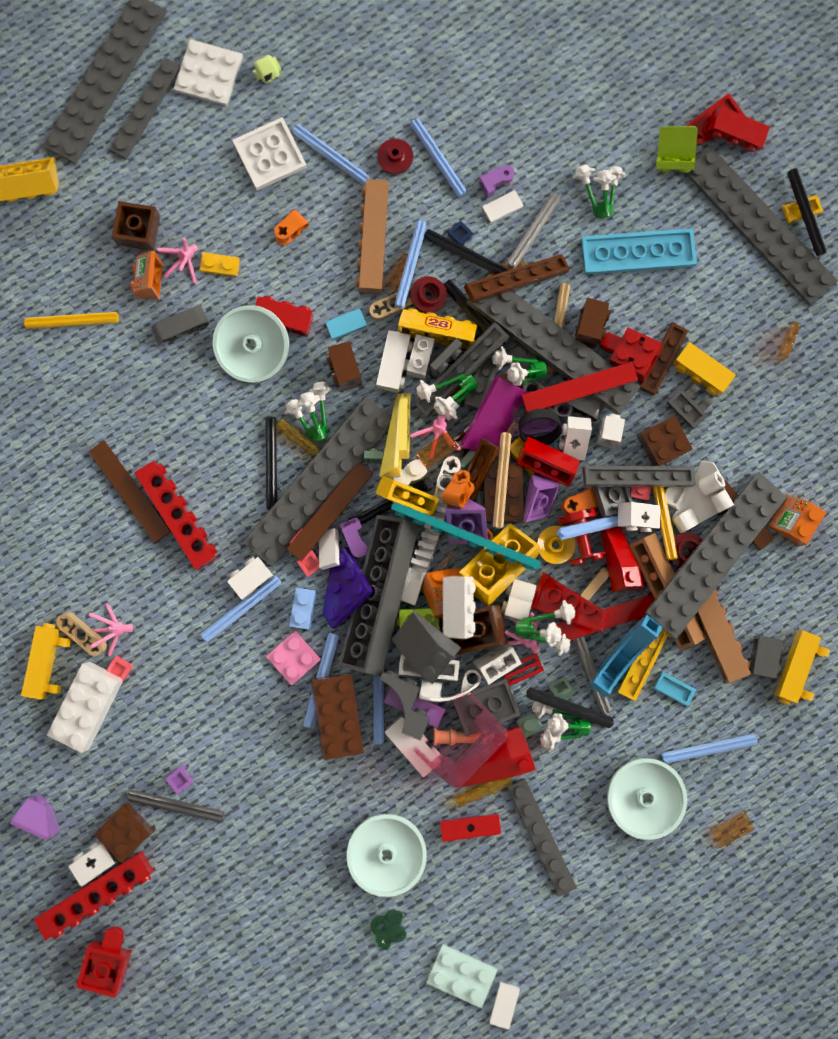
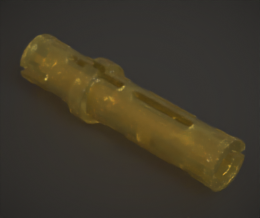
(302, 440)
(481, 791)

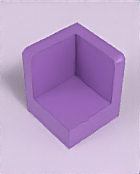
(179, 779)

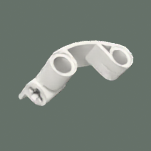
(703, 499)
(432, 691)

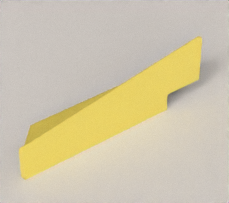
(398, 437)

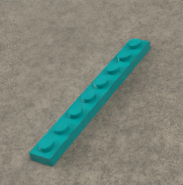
(473, 540)

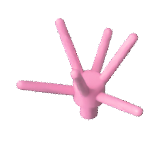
(184, 255)
(438, 428)
(116, 629)
(527, 642)

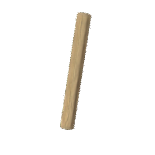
(560, 312)
(502, 477)

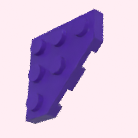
(345, 589)

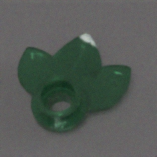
(391, 931)

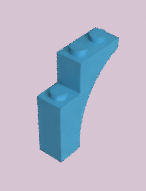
(626, 652)

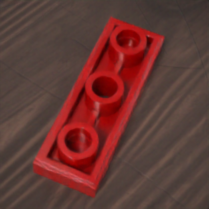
(483, 826)

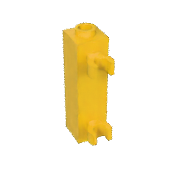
(41, 662)
(797, 668)

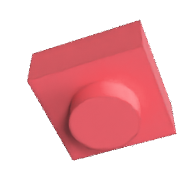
(641, 493)
(309, 564)
(120, 668)

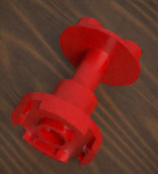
(582, 540)

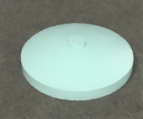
(250, 343)
(647, 798)
(386, 855)

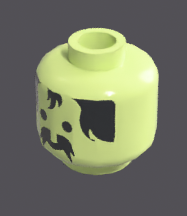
(267, 69)

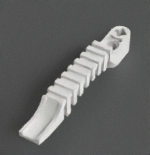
(430, 538)

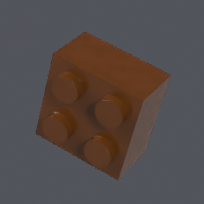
(136, 225)
(591, 322)
(344, 364)
(664, 442)
(124, 832)

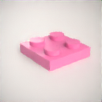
(293, 658)

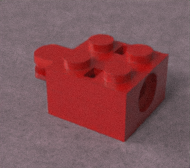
(632, 348)
(108, 965)

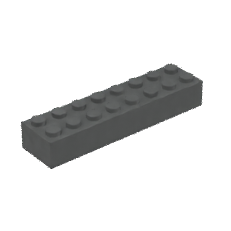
(386, 573)

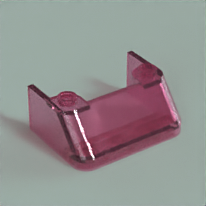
(476, 755)

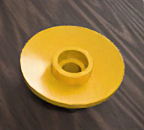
(551, 555)

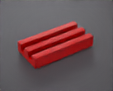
(537, 663)

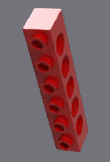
(147, 476)
(52, 927)

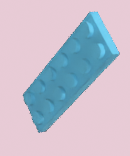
(638, 251)

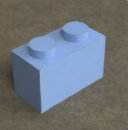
(303, 608)

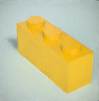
(703, 370)
(407, 495)

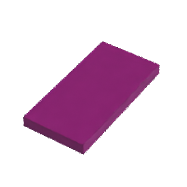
(494, 414)

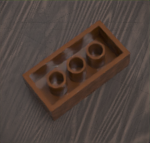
(336, 716)

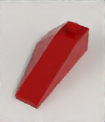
(621, 563)
(509, 761)

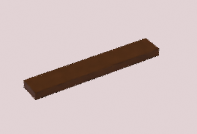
(516, 278)
(129, 491)
(329, 511)

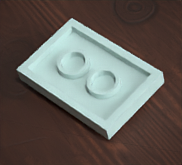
(461, 976)

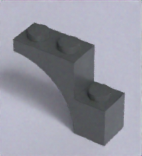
(407, 690)

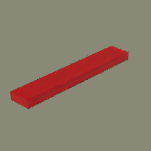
(580, 387)
(618, 615)

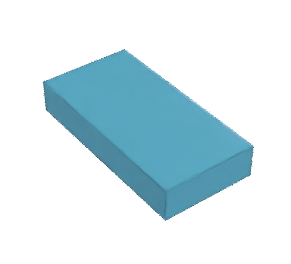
(346, 324)
(674, 688)

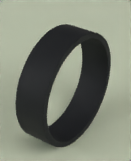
(540, 414)

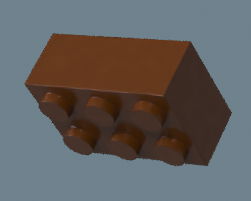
(514, 495)
(488, 631)

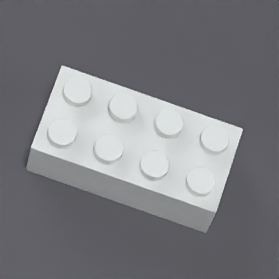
(85, 707)

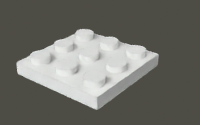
(208, 72)
(269, 153)

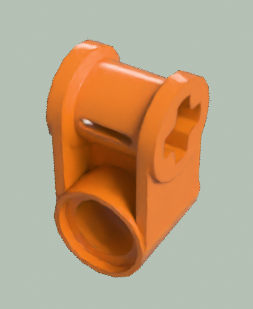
(292, 226)
(458, 489)
(583, 501)

